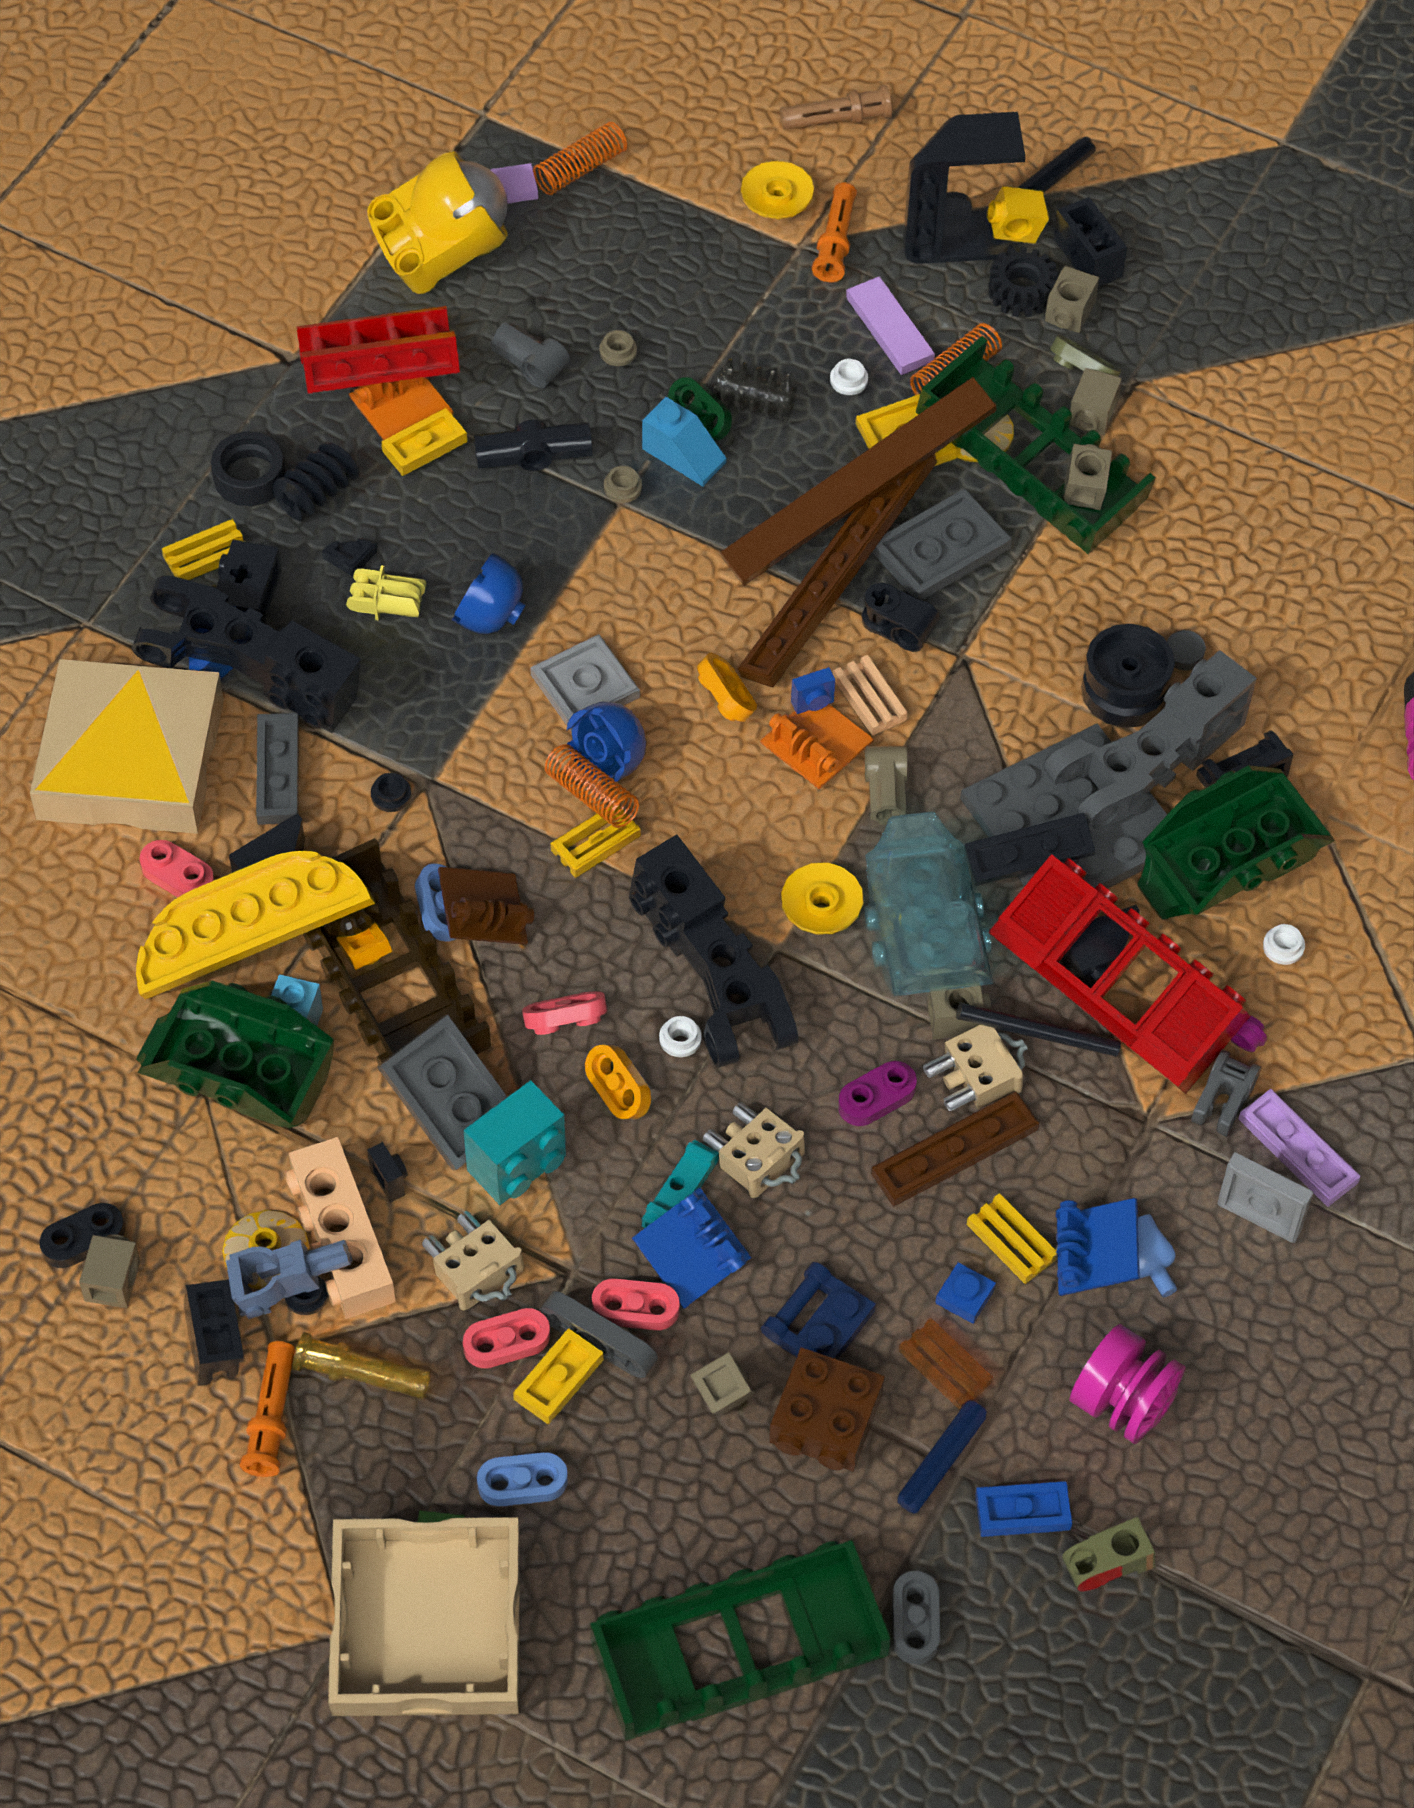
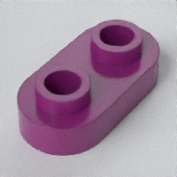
(879, 1091)

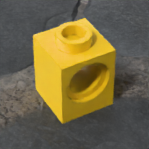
(1018, 214)

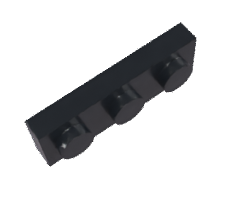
(1028, 849)

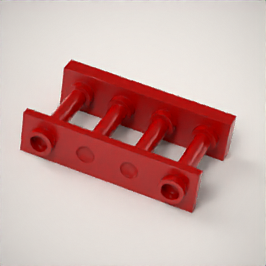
(377, 349)

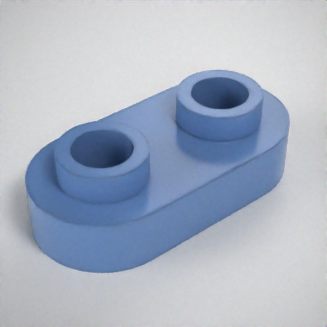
(431, 902)
(521, 1476)

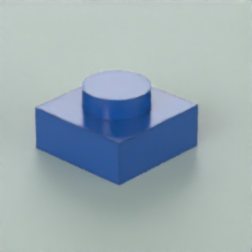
(813, 691)
(965, 1293)

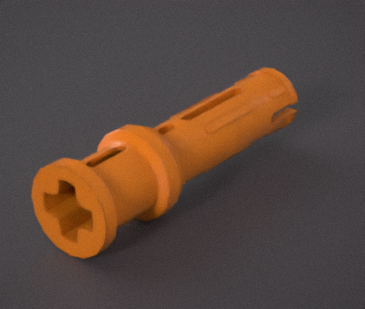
(842, 202)
(267, 1428)

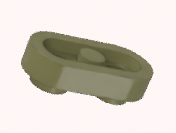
(1071, 354)

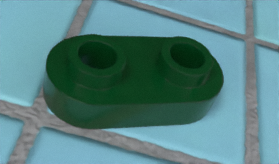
(705, 405)

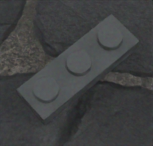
(277, 767)

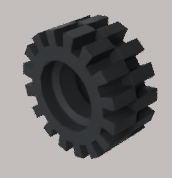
(1022, 266)

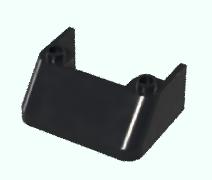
(942, 223)

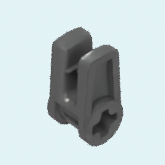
(1228, 1078)

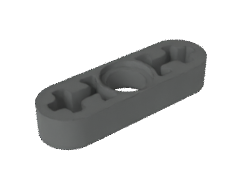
(616, 1343)

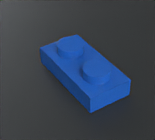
(1023, 1509)

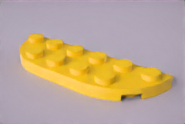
(245, 916)

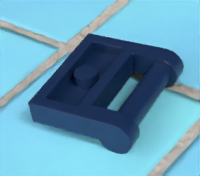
(832, 1324)

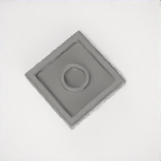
(584, 677)
(1264, 1197)

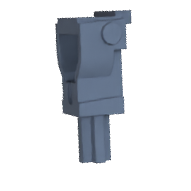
(297, 1272)

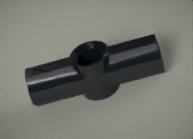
(533, 445)

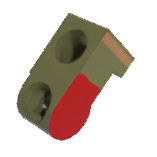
(1110, 1555)

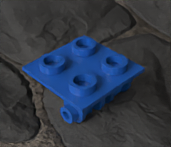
(1096, 1245)
(691, 1247)

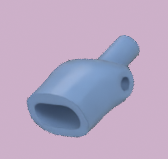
(1155, 1255)

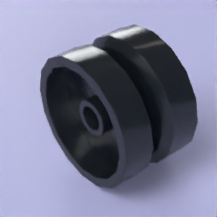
(1127, 675)

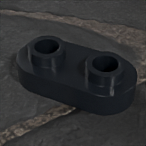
(79, 1231)

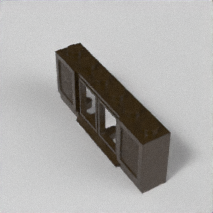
(400, 1029)

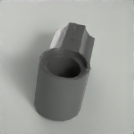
(537, 359)

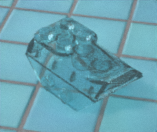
(925, 909)

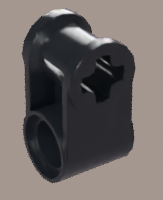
(902, 619)

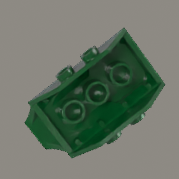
(1228, 841)
(240, 1052)

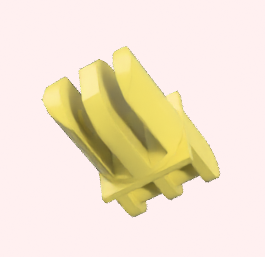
(385, 593)

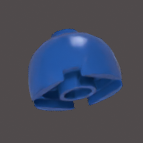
(491, 598)
(608, 738)

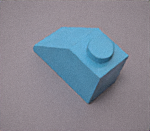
(681, 442)

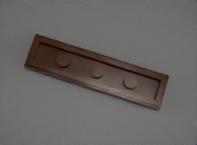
(954, 1148)

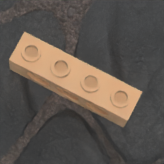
(327, 1168)

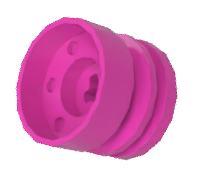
(1133, 1387)

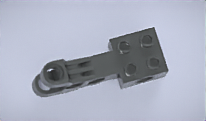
(1188, 730)

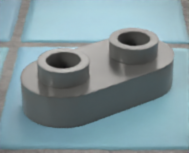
(916, 1619)

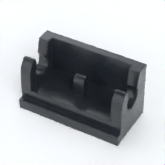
(1267, 753)
(212, 1330)

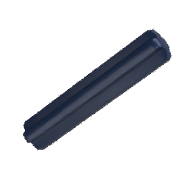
(941, 1456)

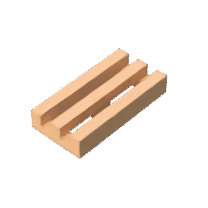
(856, 671)

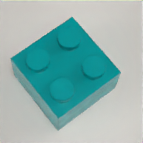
(515, 1143)

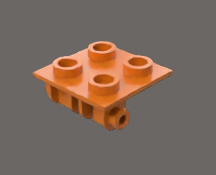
(398, 404)
(816, 742)

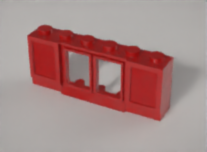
(1183, 1025)

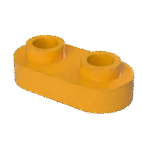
(727, 688)
(619, 1085)

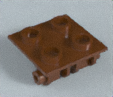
(484, 906)

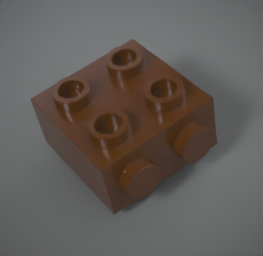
(826, 1410)

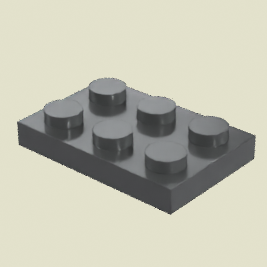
(941, 545)
(442, 1086)

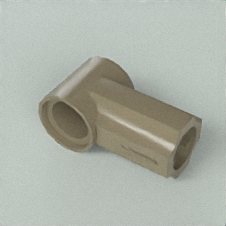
(886, 777)

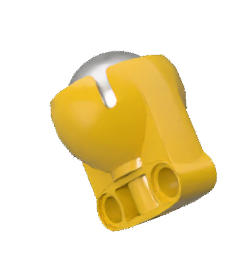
(440, 220)

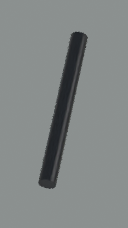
(1038, 1029)

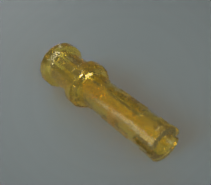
(341, 1363)

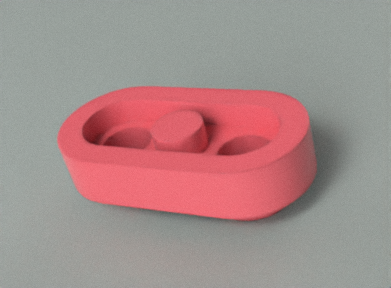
(174, 869)
(580, 1008)
(636, 1302)
(504, 1335)

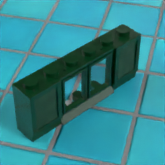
(1079, 524)
(827, 1608)

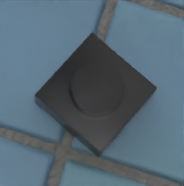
(388, 1171)

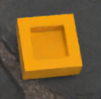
(365, 947)

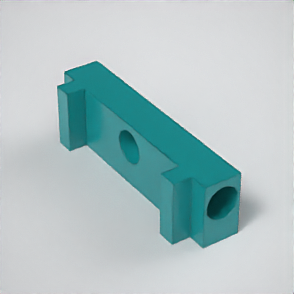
(689, 1173)

